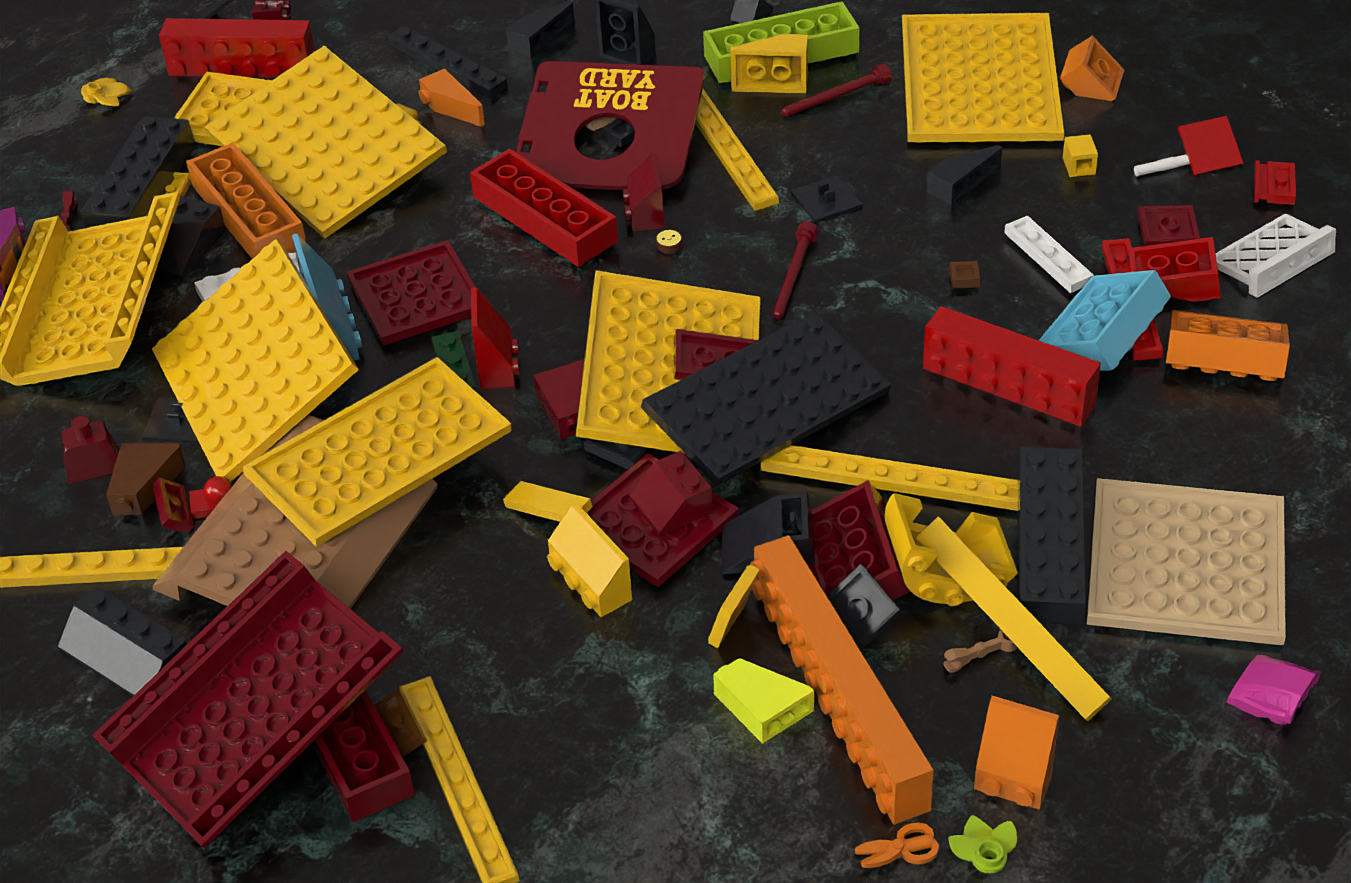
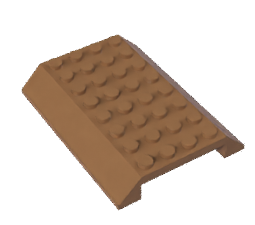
(250, 533)

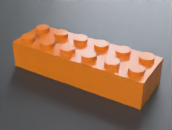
(245, 198)

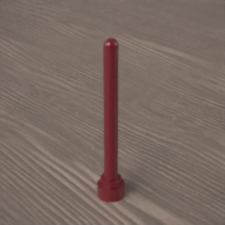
(879, 75)
(805, 235)

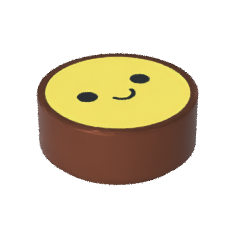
(669, 241)

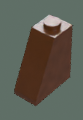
(136, 471)

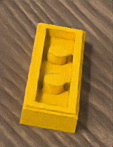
(543, 501)

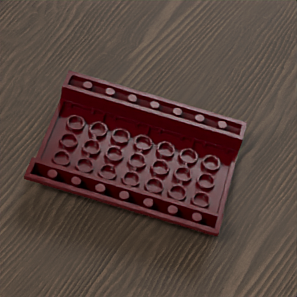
(246, 697)

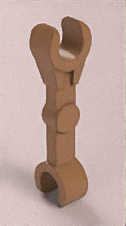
(959, 657)

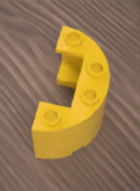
(919, 564)

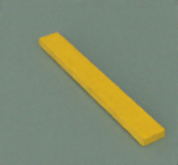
(734, 156)
(1014, 620)
(460, 785)

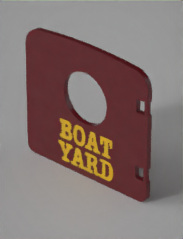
(652, 98)

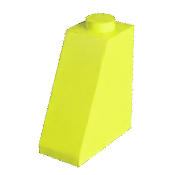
(762, 698)

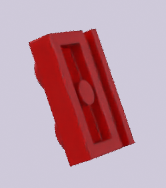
(1275, 182)

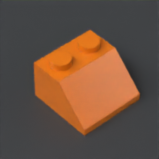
(1092, 71)

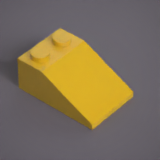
(771, 65)

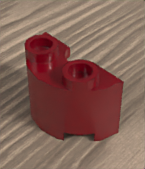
(271, 10)

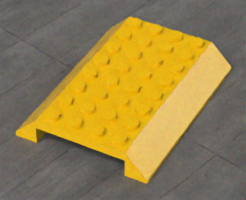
(79, 295)

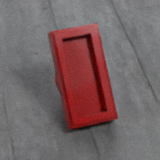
(205, 500)

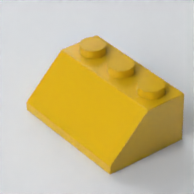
(590, 562)

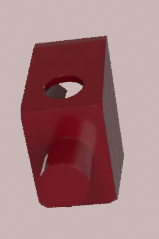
(88, 450)

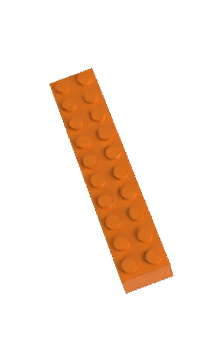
(843, 681)

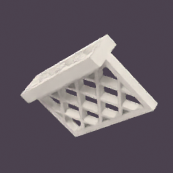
(1281, 263)

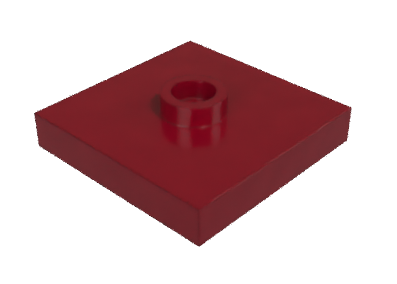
(1167, 224)

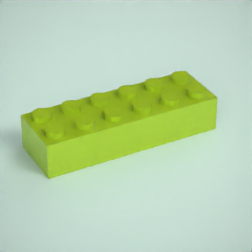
(829, 31)

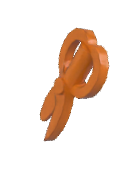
(887, 851)

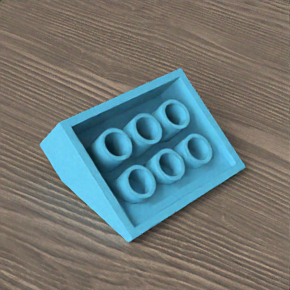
(328, 293)
(1108, 316)

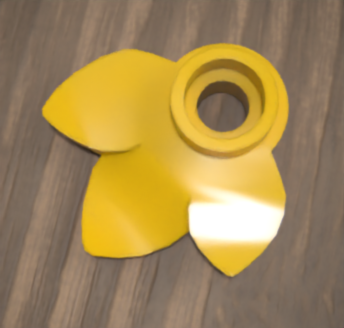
(104, 91)

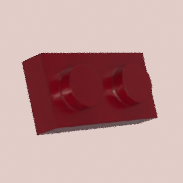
(173, 505)

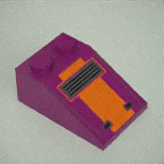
(11, 246)

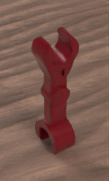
(69, 205)

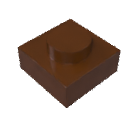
(964, 274)

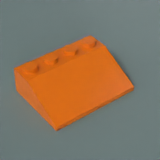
(1228, 345)

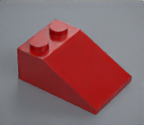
(1184, 267)
(492, 345)

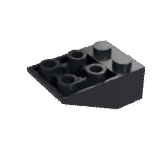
(767, 522)

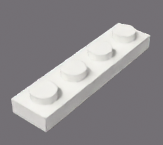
(1048, 253)

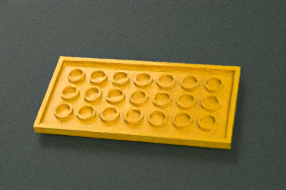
(376, 450)

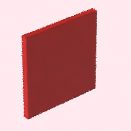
(1210, 145)

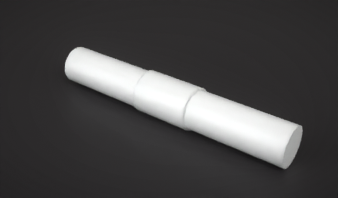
(1161, 165)

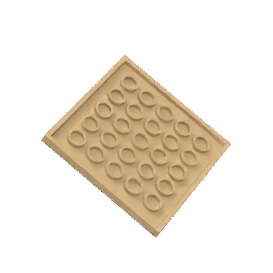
(1188, 561)

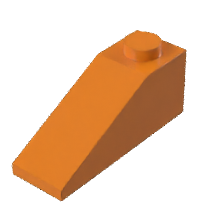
(450, 98)

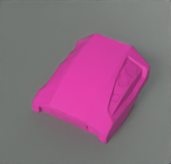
(1272, 688)

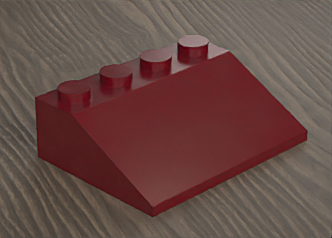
(853, 533)

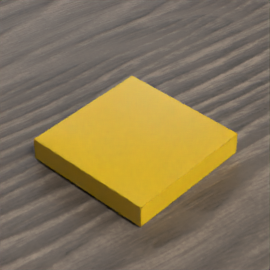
(733, 605)

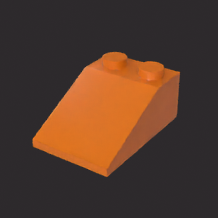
(1016, 752)

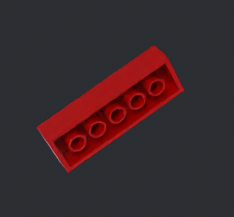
(234, 46)
(544, 207)
(1011, 365)

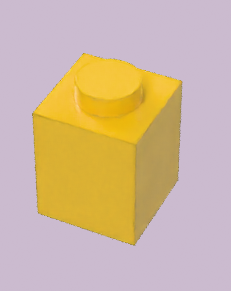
(1080, 155)

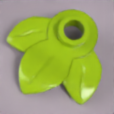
(982, 842)

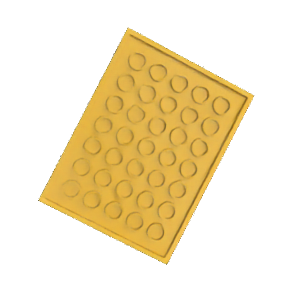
(980, 78)
(327, 140)
(633, 349)
(253, 361)

